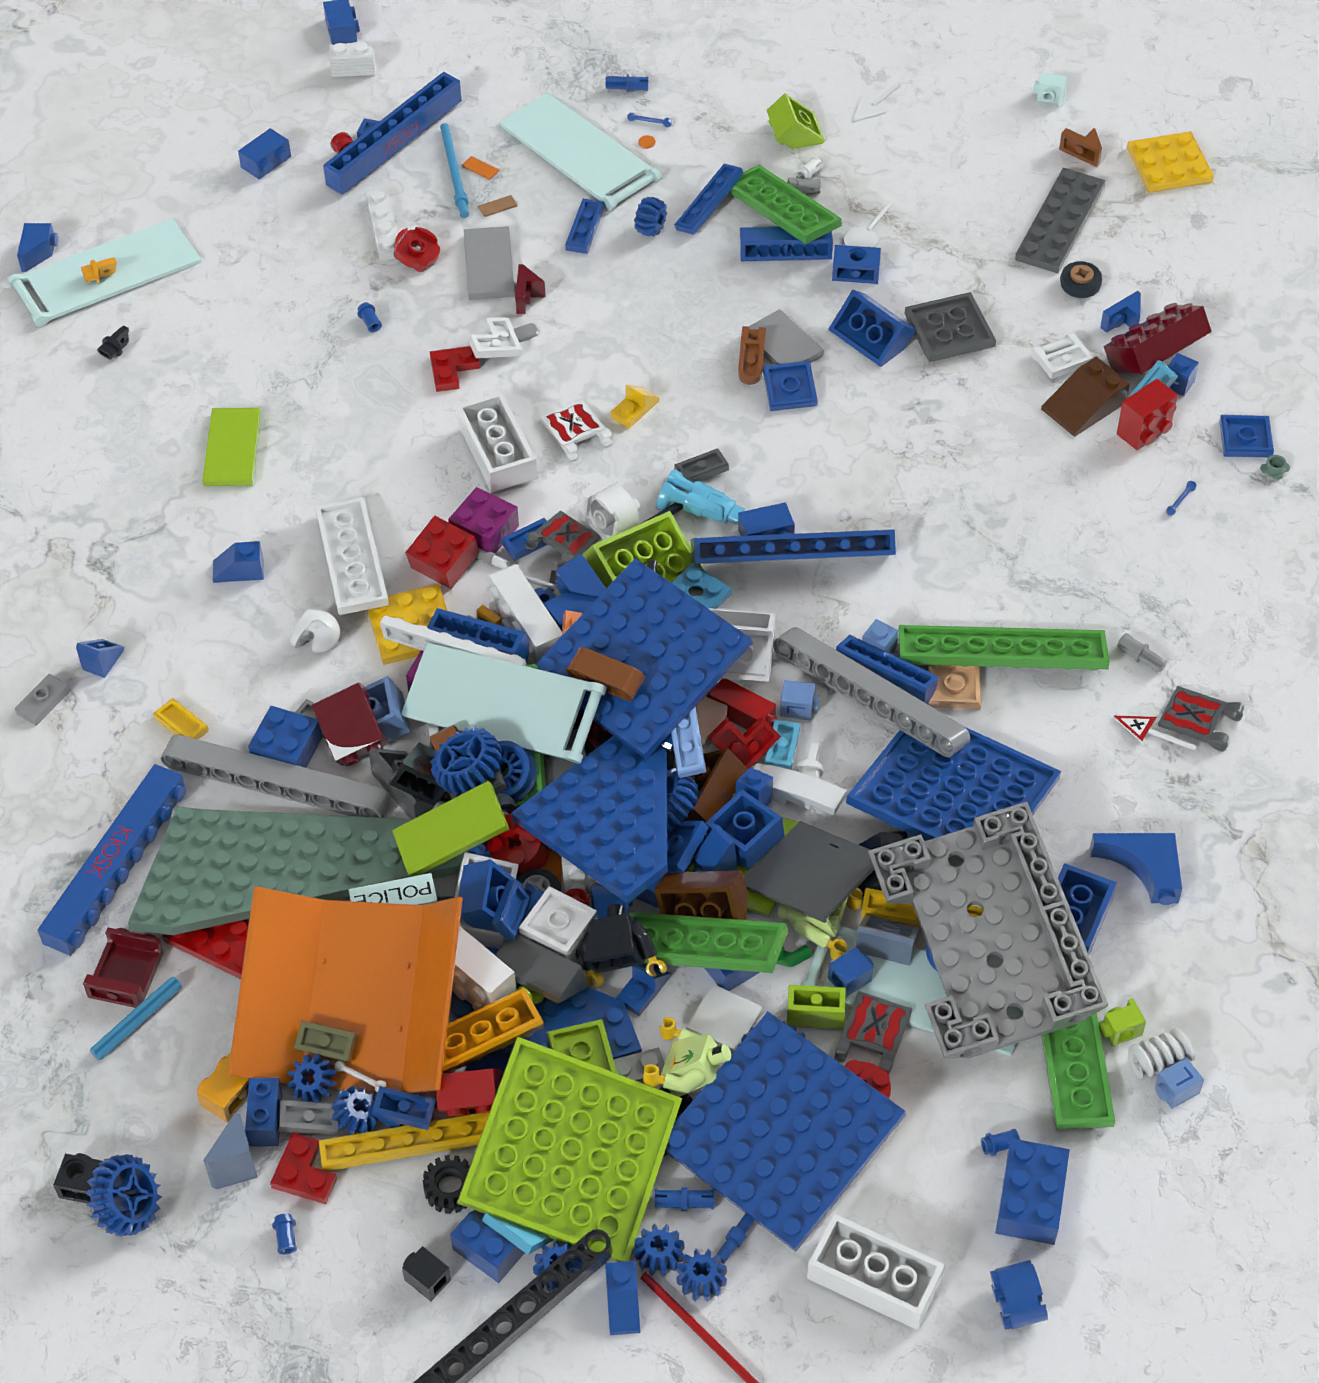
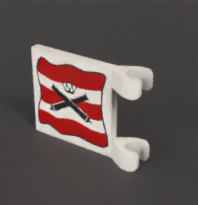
(574, 425)

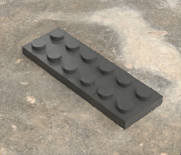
(1060, 220)

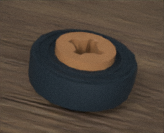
(1081, 279)

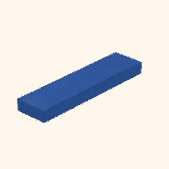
(709, 199)

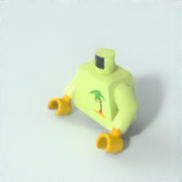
(822, 932)
(690, 1061)

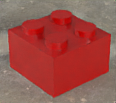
(1147, 414)
(442, 552)
(468, 1091)

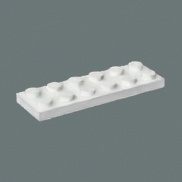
(351, 556)

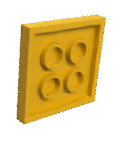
(1170, 162)
(413, 607)

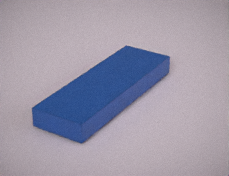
(585, 226)

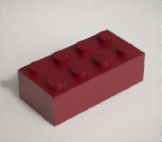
(1157, 338)

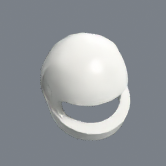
(316, 627)

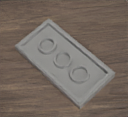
(489, 263)

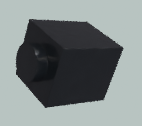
(426, 1273)

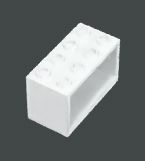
(757, 660)

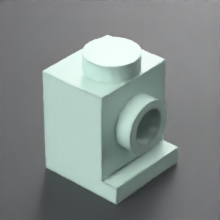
(1050, 88)

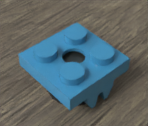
(703, 587)

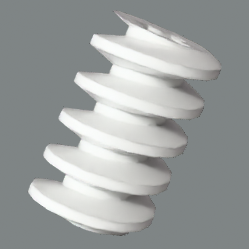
(1159, 1051)

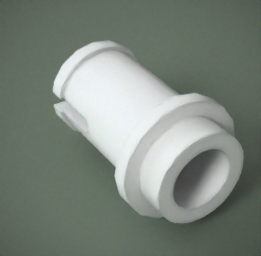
(809, 169)

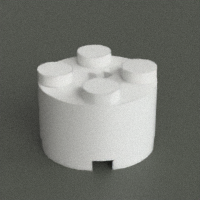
(612, 511)

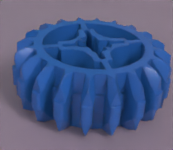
(466, 760)
(680, 798)
(123, 1195)

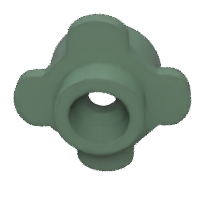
(1275, 466)

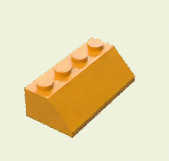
(490, 1030)

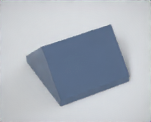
(886, 939)
(230, 1157)

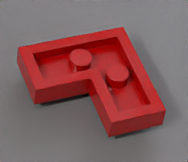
(448, 362)
(747, 746)
(296, 1172)

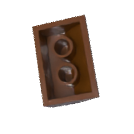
(716, 784)
(703, 894)

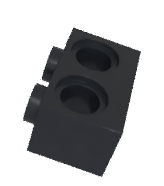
(75, 1189)

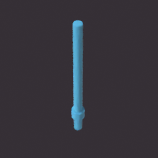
(460, 196)

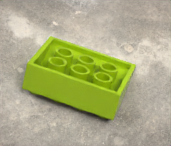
(653, 540)

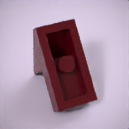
(527, 287)

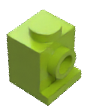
(1123, 1023)

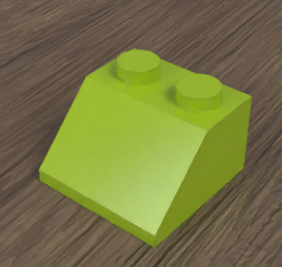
(794, 123)

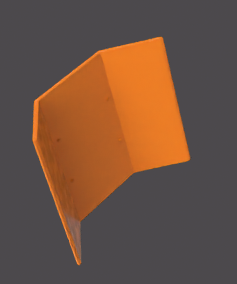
(353, 970)

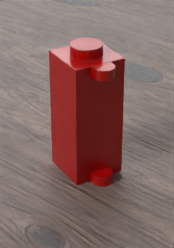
(743, 705)

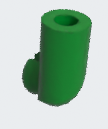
(794, 958)

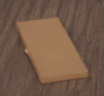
(497, 206)

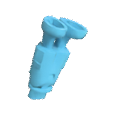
(700, 500)

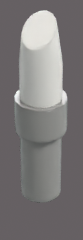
(492, 559)

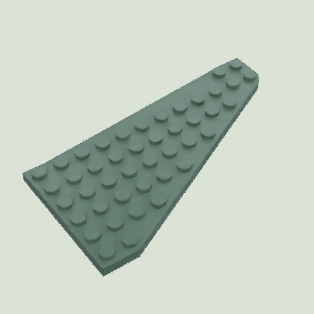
(218, 856)

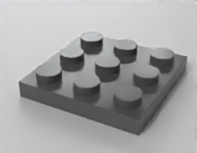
(950, 327)

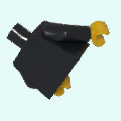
(617, 944)

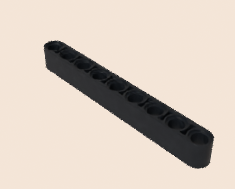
(521, 1321)

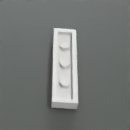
(382, 222)

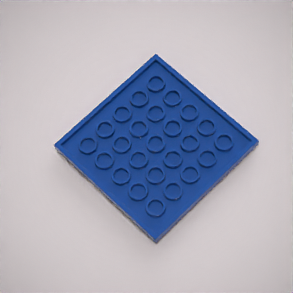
(665, 637)
(942, 794)
(782, 1130)

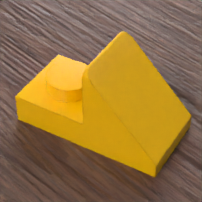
(634, 406)

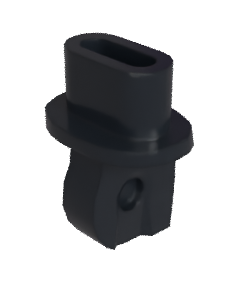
(114, 344)

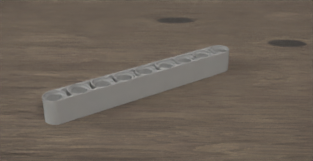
(872, 692)
(275, 777)

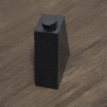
(416, 777)

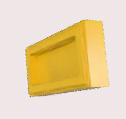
(180, 720)

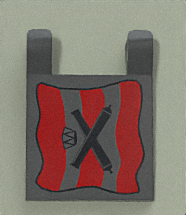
(563, 535)
(1198, 716)
(874, 1026)

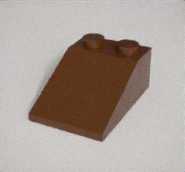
(1087, 397)

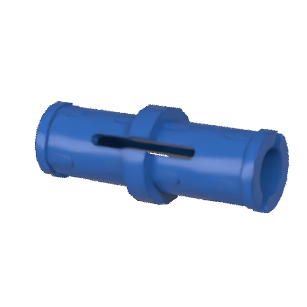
(684, 1199)

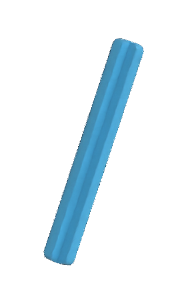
(135, 1018)

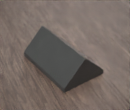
(383, 766)
(542, 969)

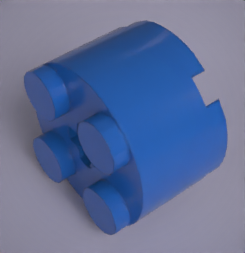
(1019, 1295)

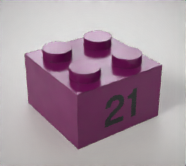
(486, 519)

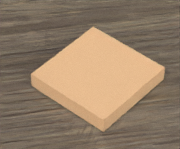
(956, 687)

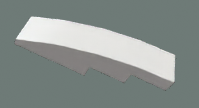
(803, 789)

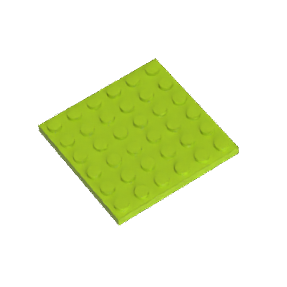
(570, 1149)

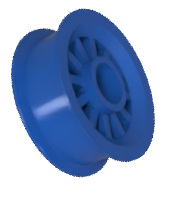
(520, 764)

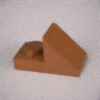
(1082, 147)

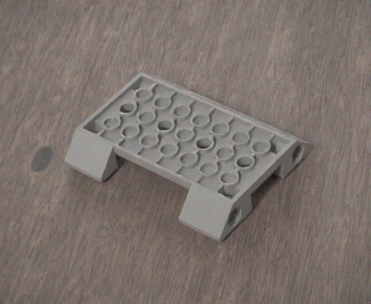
(1022, 922)

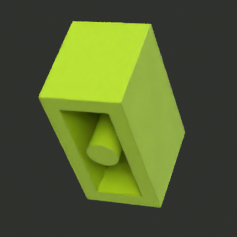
(816, 1007)

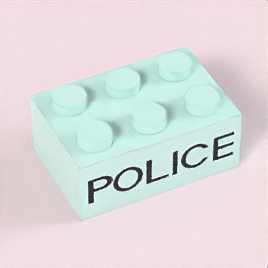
(410, 890)

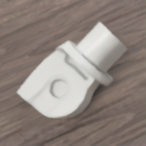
(811, 765)

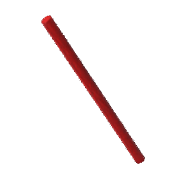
(697, 1328)

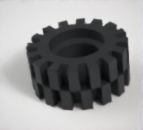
(436, 1174)

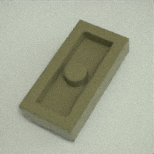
(326, 1041)

